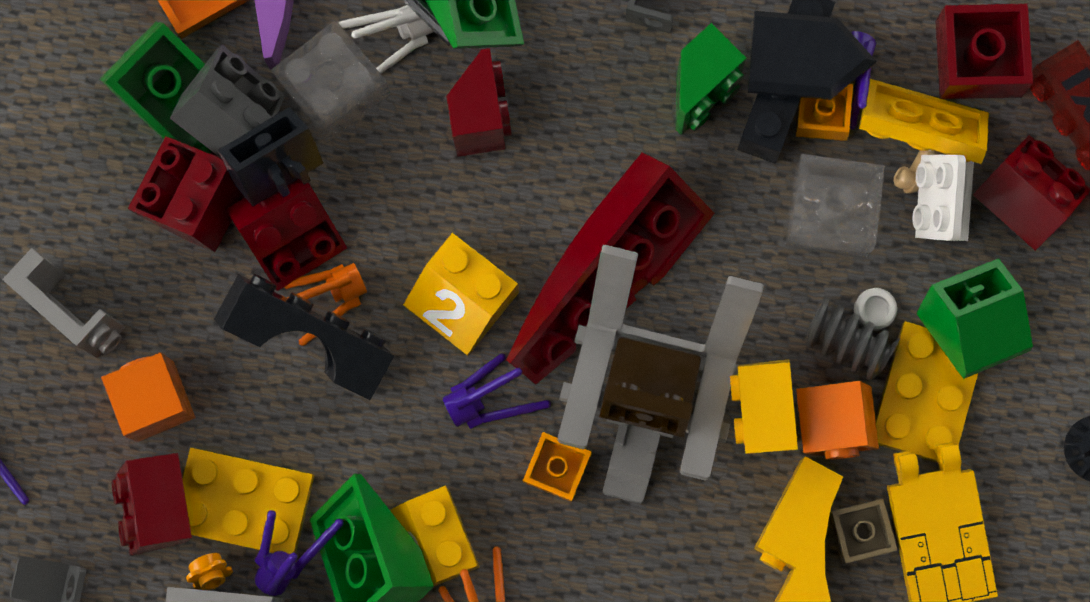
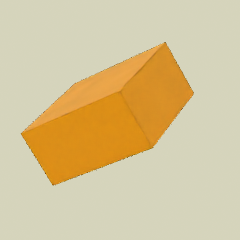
(825, 117)
(556, 467)

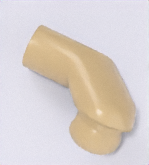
(906, 177)

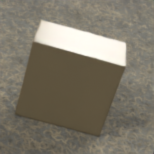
(862, 531)

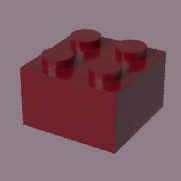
(984, 51)

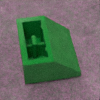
(705, 74)
(978, 318)

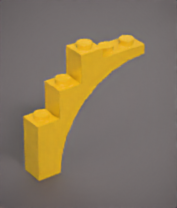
(798, 532)

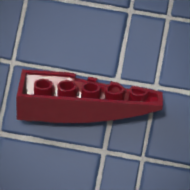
(643, 213)

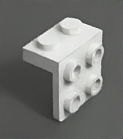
(943, 197)

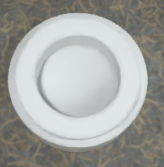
(877, 307)

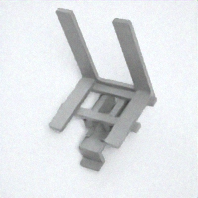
(637, 446)

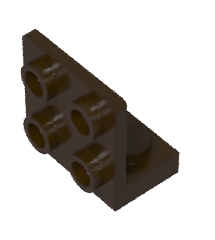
(651, 387)

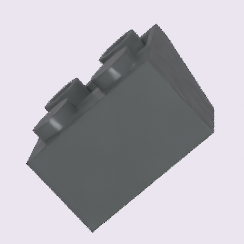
(225, 101)

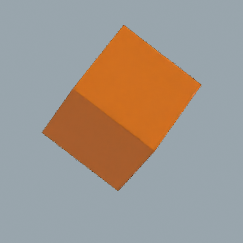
(148, 397)
(837, 420)

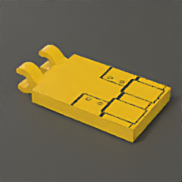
(941, 530)

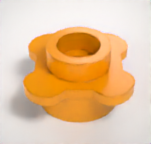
(208, 572)

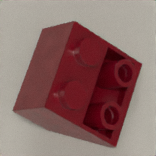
(475, 113)
(1033, 192)
(187, 194)
(288, 233)
(151, 504)

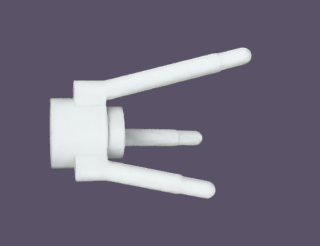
(408, 25)

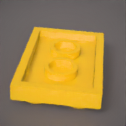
(925, 121)
(922, 397)
(233, 496)

